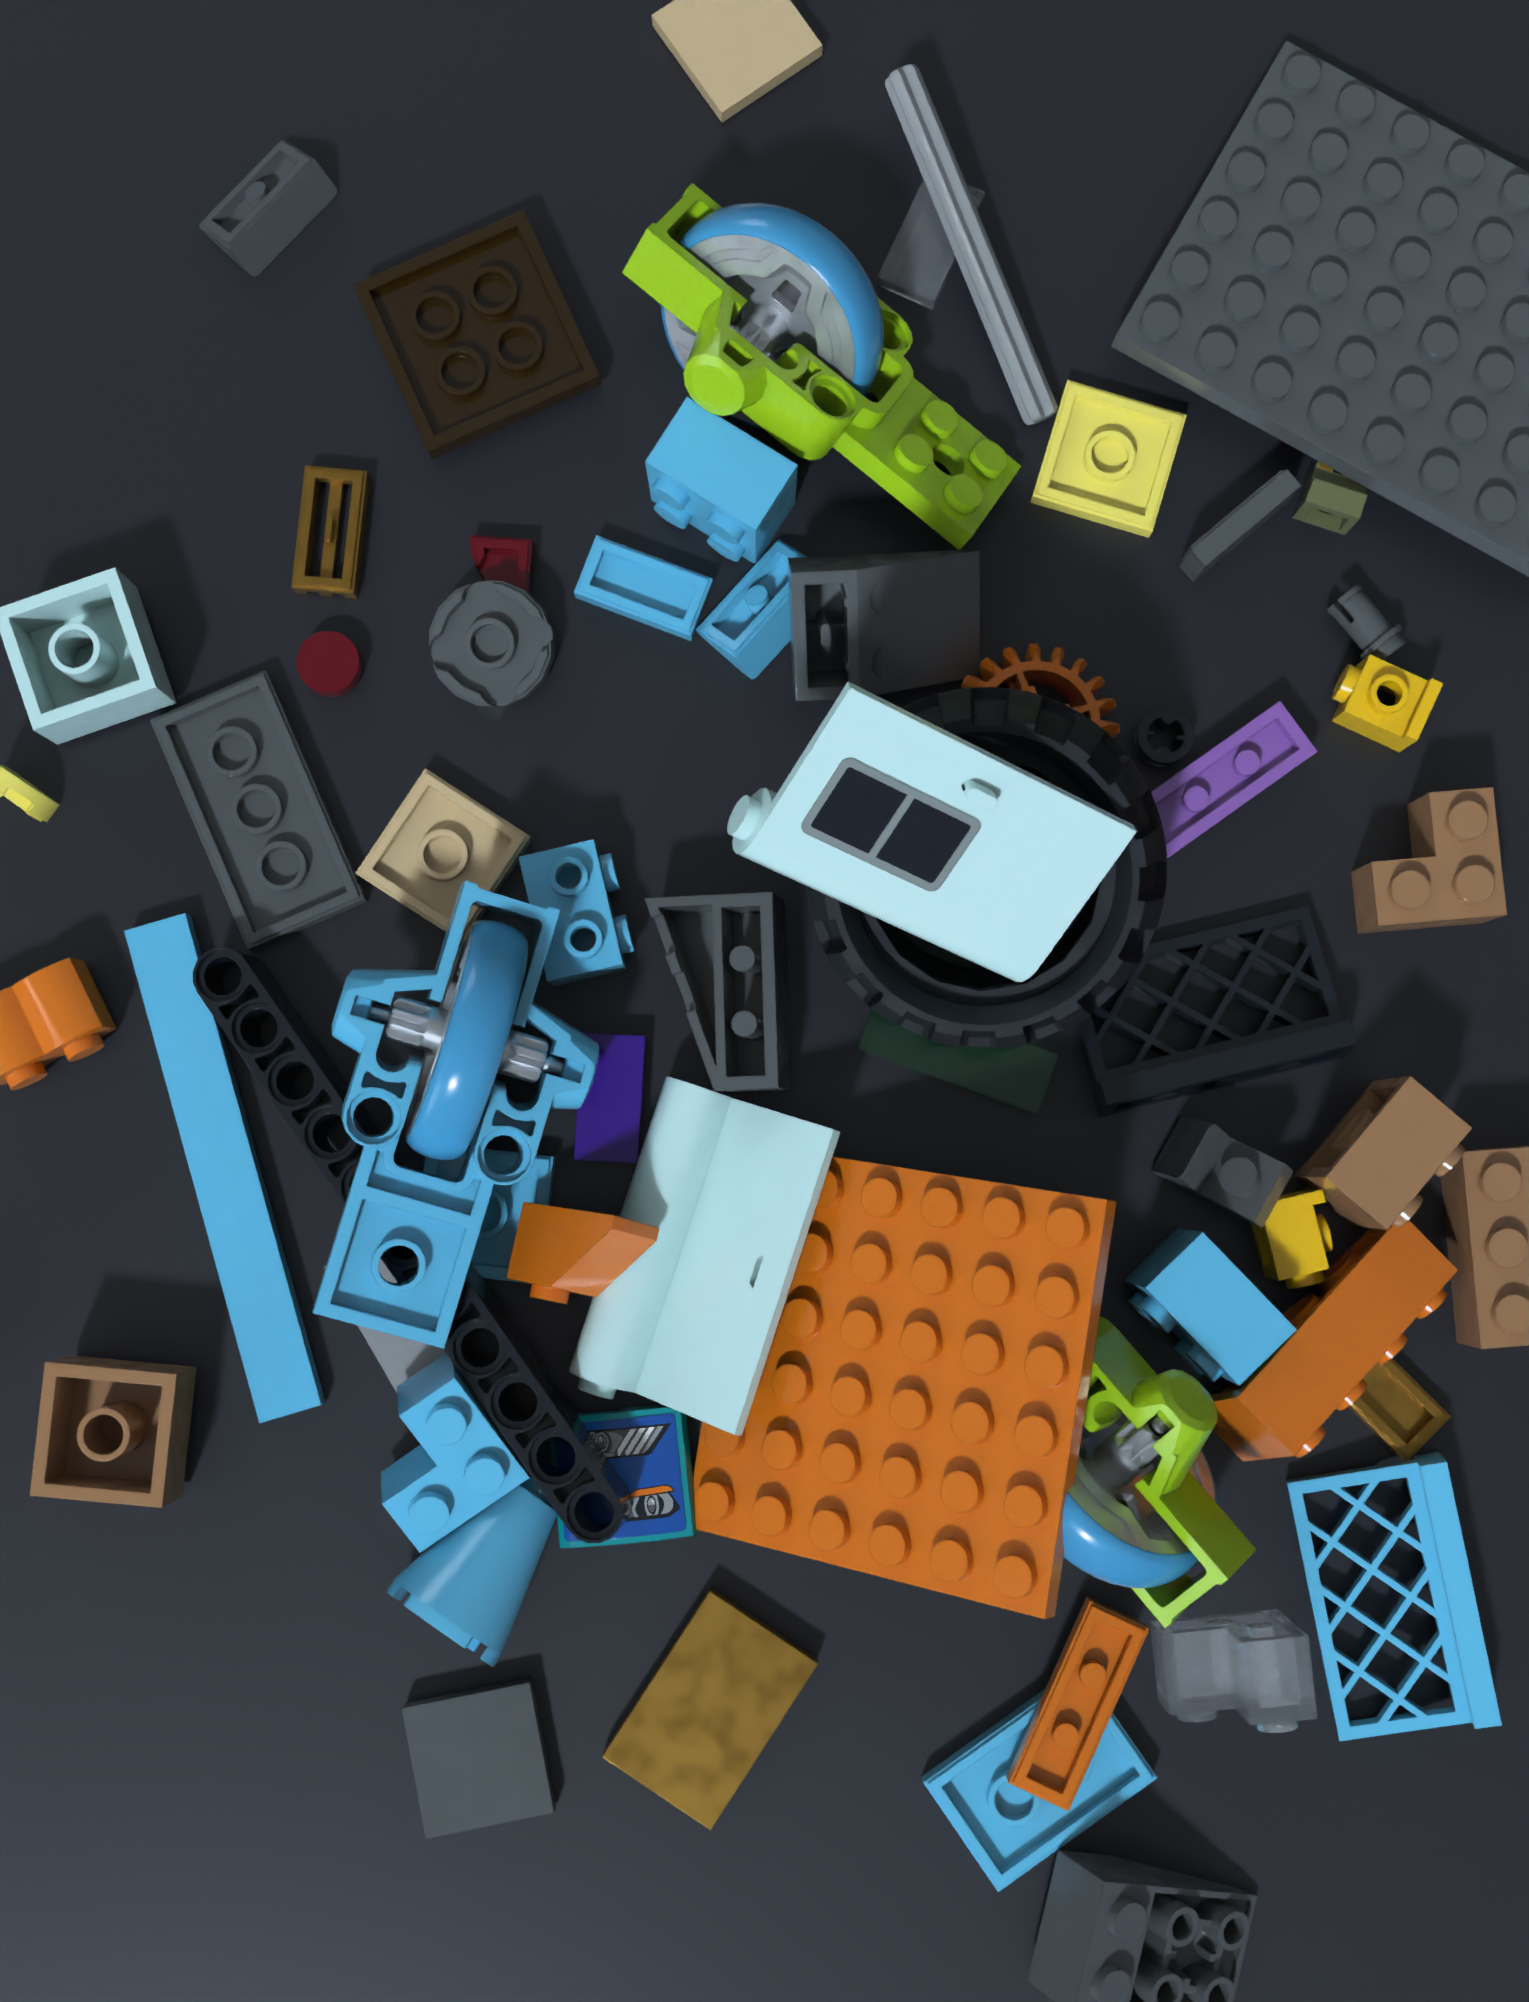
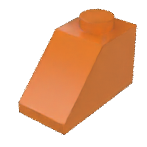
(574, 1250)

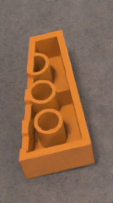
(1339, 1337)

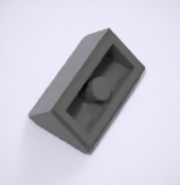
(269, 207)

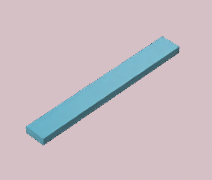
(225, 1171)

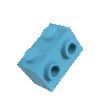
(587, 934)

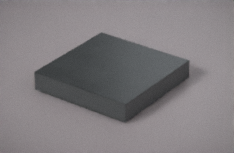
(478, 1758)

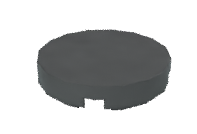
(492, 643)

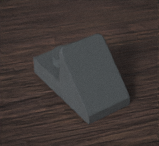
(1222, 1169)

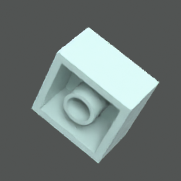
(84, 656)

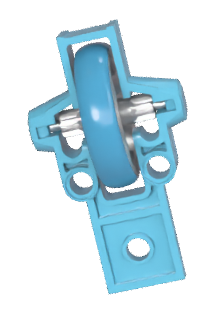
(451, 1109)

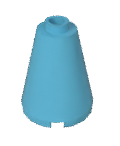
(480, 1571)

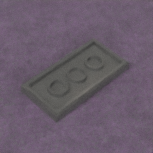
(258, 811)

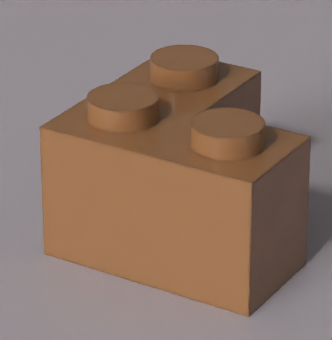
(1451, 873)

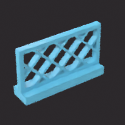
(1450, 1591)

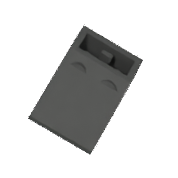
(883, 621)
(1138, 1933)

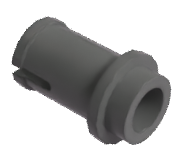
(1366, 624)

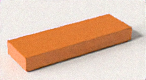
(1077, 1703)

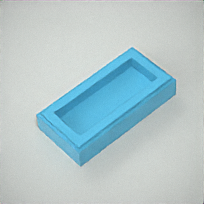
(643, 588)

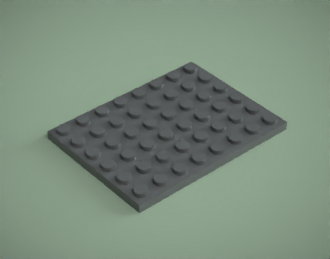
(1359, 299)

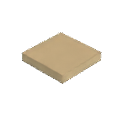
(736, 47)
(438, 844)

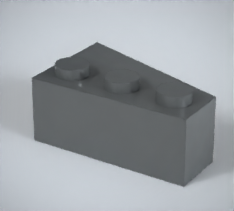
(733, 983)

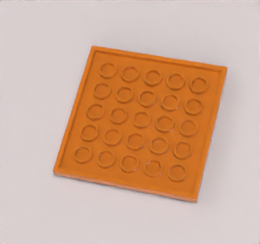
(923, 1387)

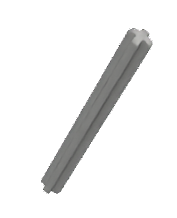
(970, 244)

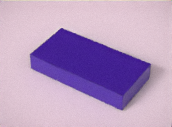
(612, 1113)

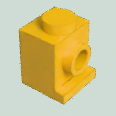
(1363, 712)
(1295, 1240)

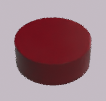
(329, 664)

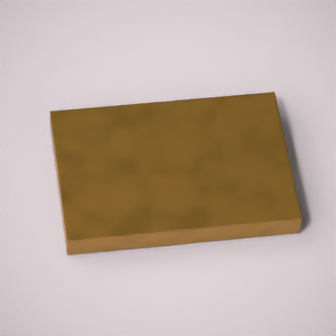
(710, 1708)

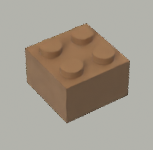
(1385, 1153)
(113, 1431)

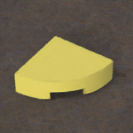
(26, 795)

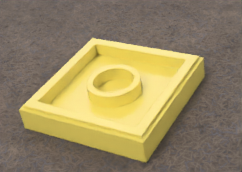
(1108, 458)

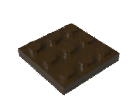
(477, 334)

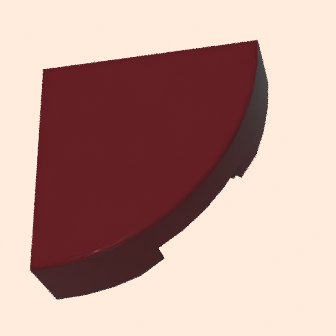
(504, 559)

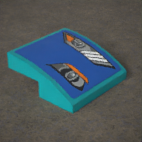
(653, 1460)

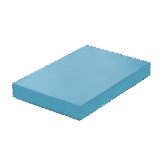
(1011, 1827)

